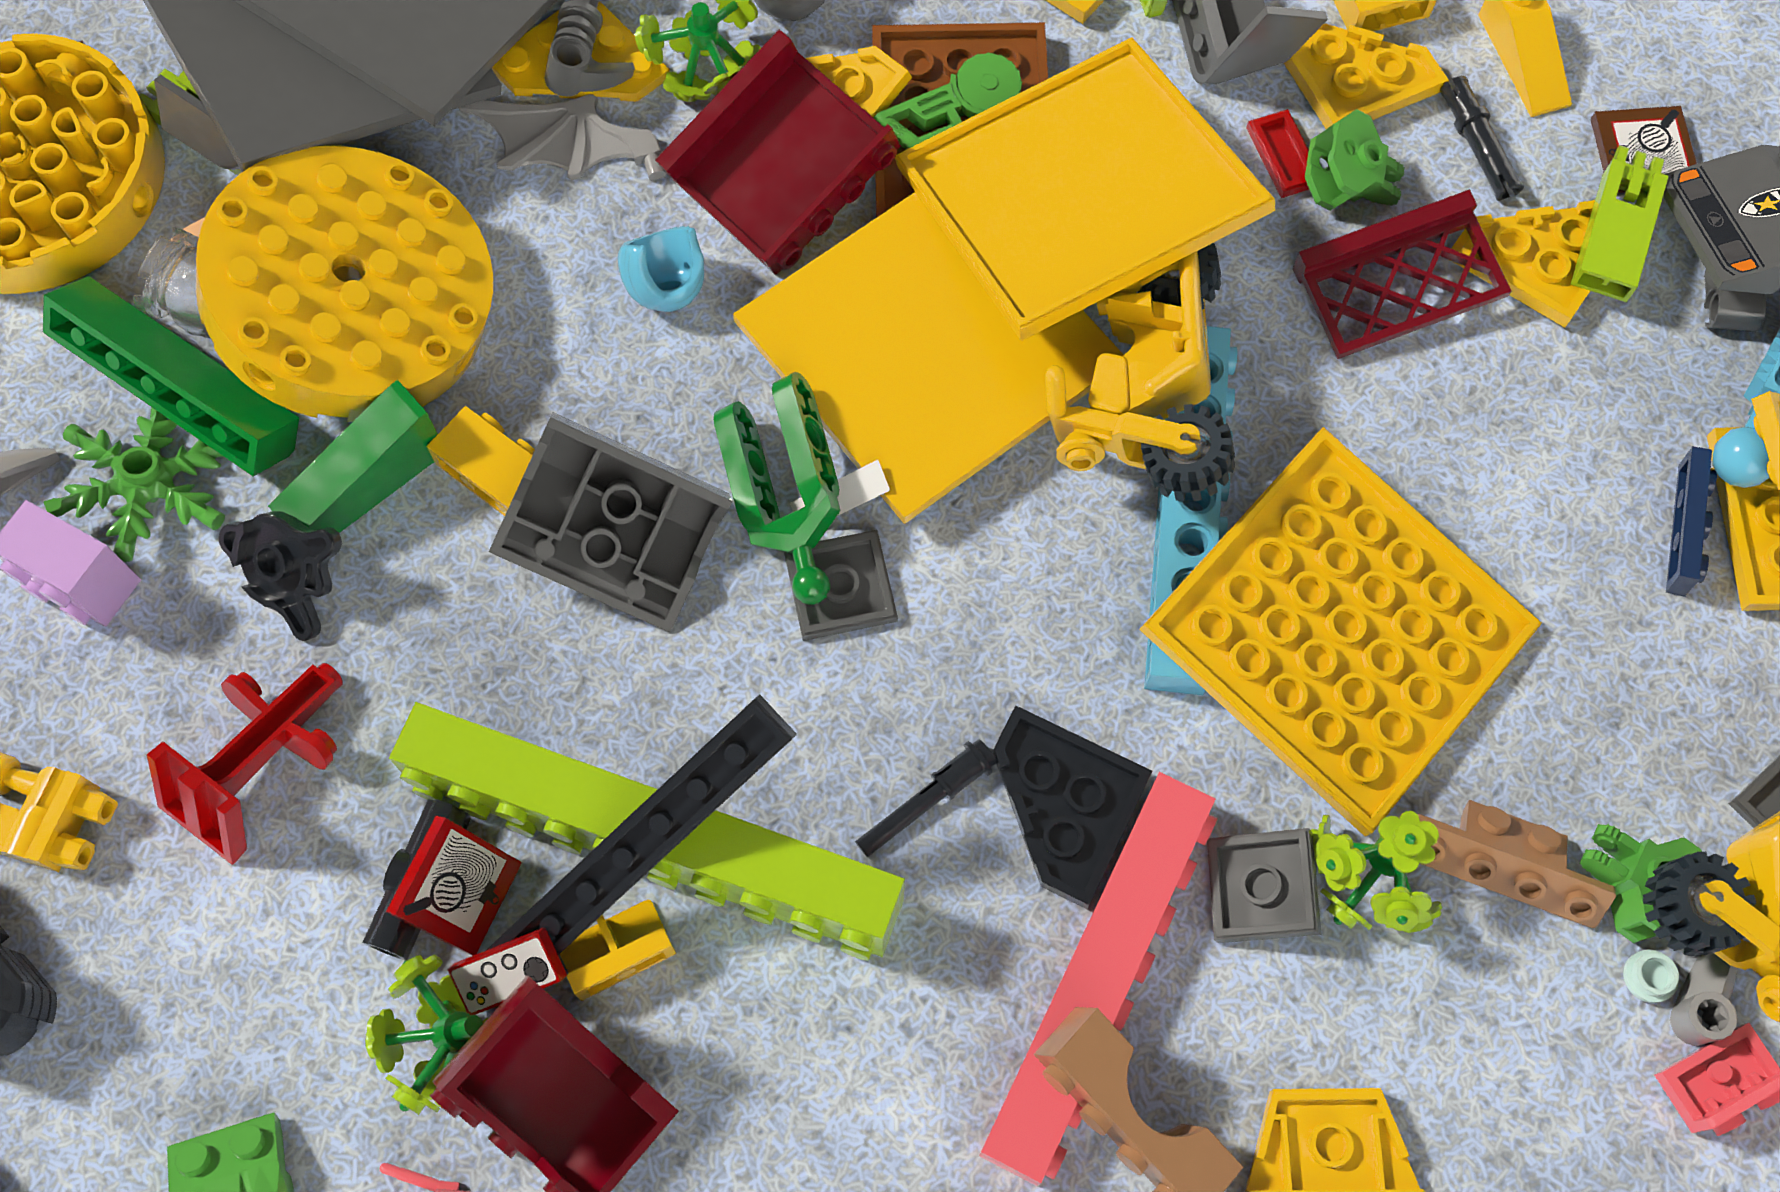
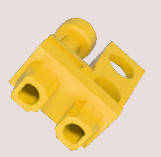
(51, 816)

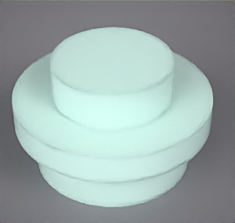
(1651, 976)

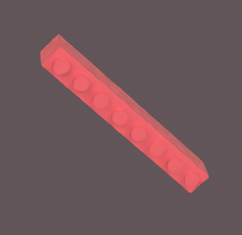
(1103, 969)

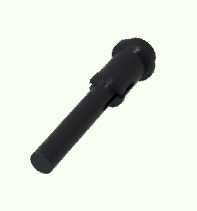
(946, 782)

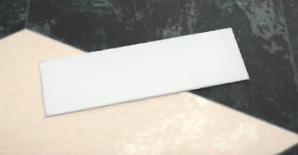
(857, 488)

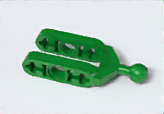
(812, 471)

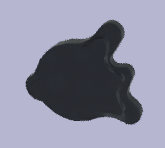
(283, 565)

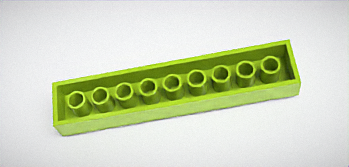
(585, 804)

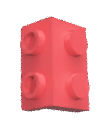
(1722, 1082)

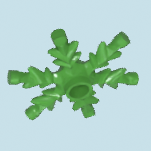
(139, 477)

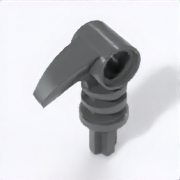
(570, 62)

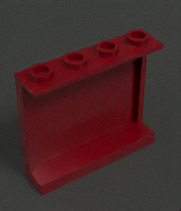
(778, 154)

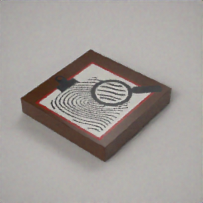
(1648, 130)

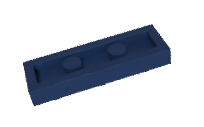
(1691, 522)

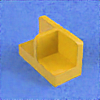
(616, 949)

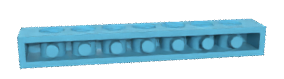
(1181, 525)

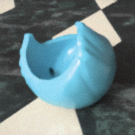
(663, 268)

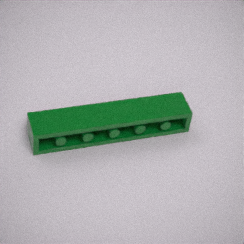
(169, 375)

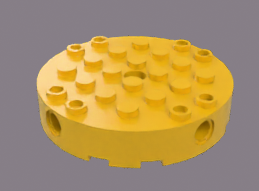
(74, 162)
(340, 278)

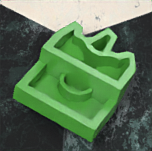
(232, 1159)

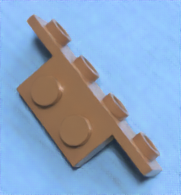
(1518, 862)

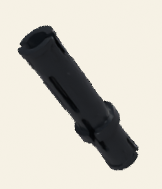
(1474, 124)

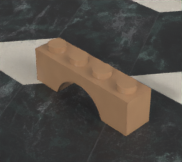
(1091, 1064)

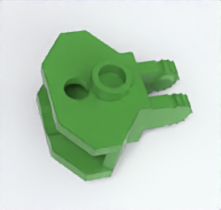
(1355, 163)
(1628, 874)

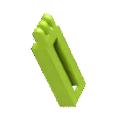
(1620, 231)

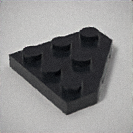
(1067, 801)

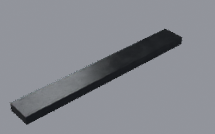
(657, 826)

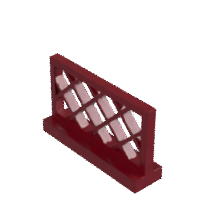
(1388, 238)

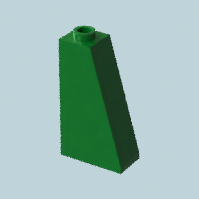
(362, 464)

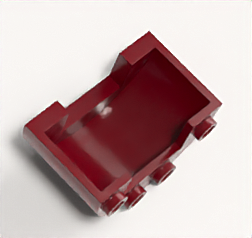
(553, 1094)

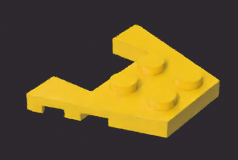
(1330, 1144)

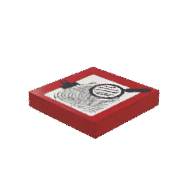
(454, 886)

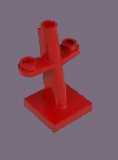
(204, 795)

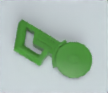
(979, 86)

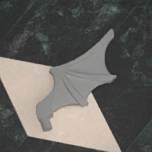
(565, 136)

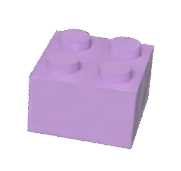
(64, 565)

